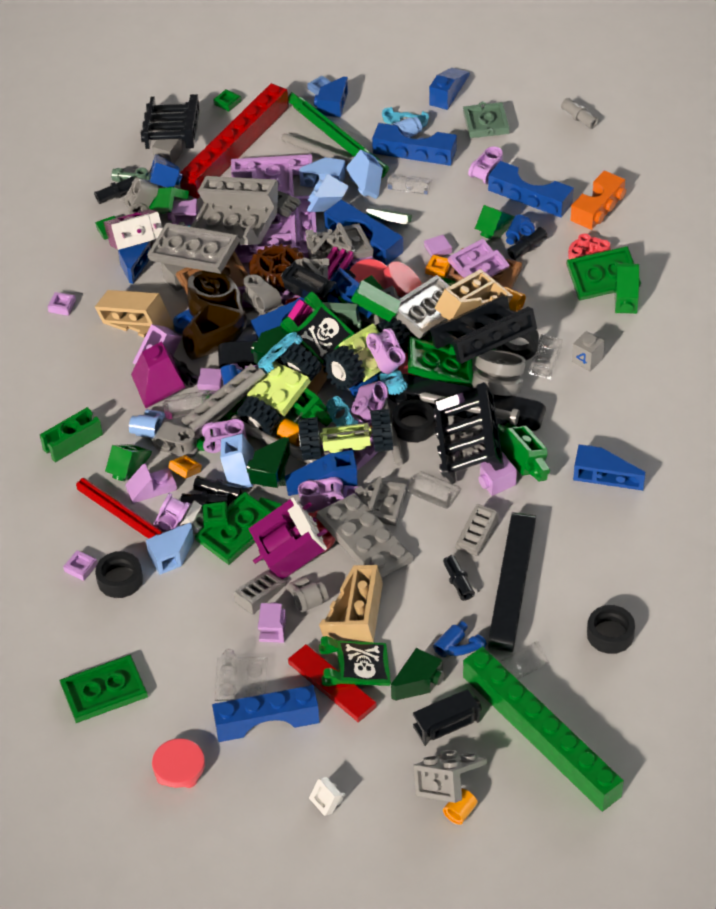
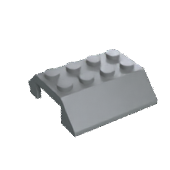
(238, 207)

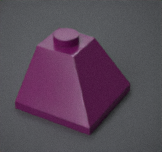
(156, 375)

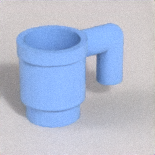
(409, 127)
(146, 424)

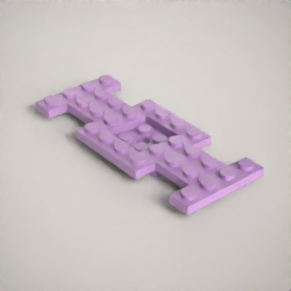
(280, 169)

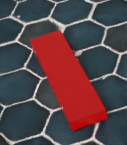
(346, 696)

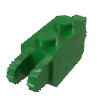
(310, 406)
(524, 451)

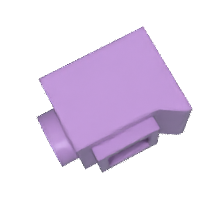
(184, 212)
(272, 622)

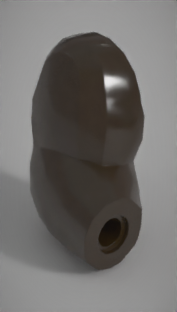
(215, 311)

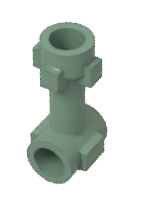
(119, 175)

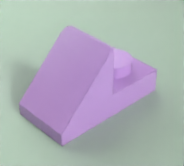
(149, 485)

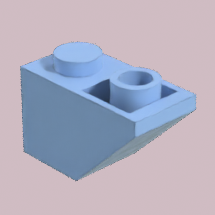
(319, 169)
(366, 173)
(326, 194)
(234, 456)
(170, 548)

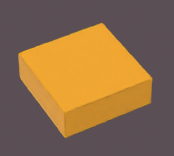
(438, 266)
(185, 466)

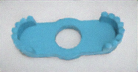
(392, 117)
(266, 361)
(395, 384)
(336, 404)

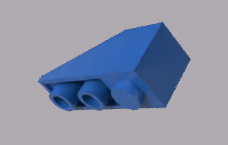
(332, 465)

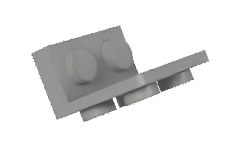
(440, 775)

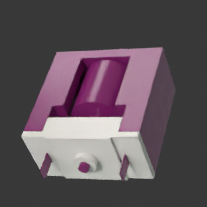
(133, 229)
(287, 538)

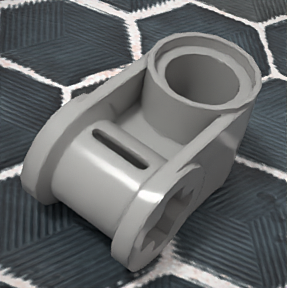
(140, 195)
(260, 294)
(175, 440)

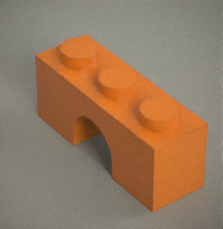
(607, 191)

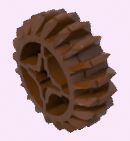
(272, 262)

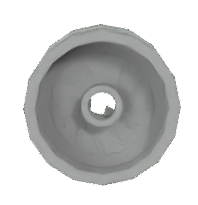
(500, 372)

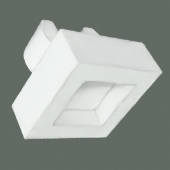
(192, 516)
(326, 796)

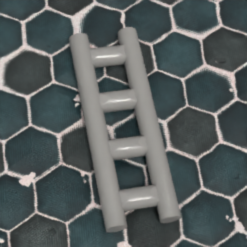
(223, 397)

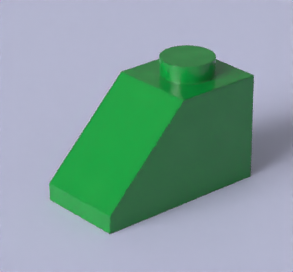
(493, 222)
(627, 288)
(126, 460)

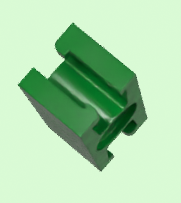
(71, 434)

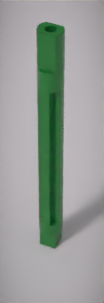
(330, 128)

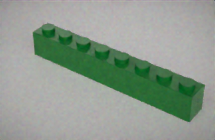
(543, 729)

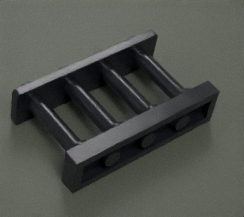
(188, 126)
(483, 329)
(489, 436)

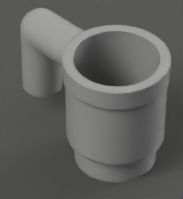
(306, 594)

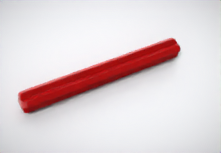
(117, 508)

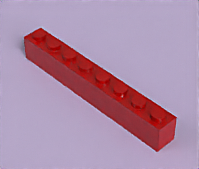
(235, 138)

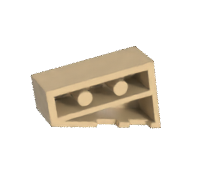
(469, 294)
(133, 311)
(357, 606)

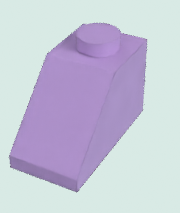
(157, 334)
(497, 480)

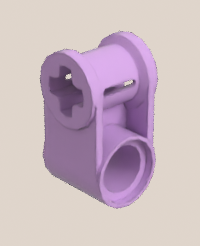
(486, 163)
(386, 350)
(369, 398)
(221, 430)
(320, 493)
(170, 513)

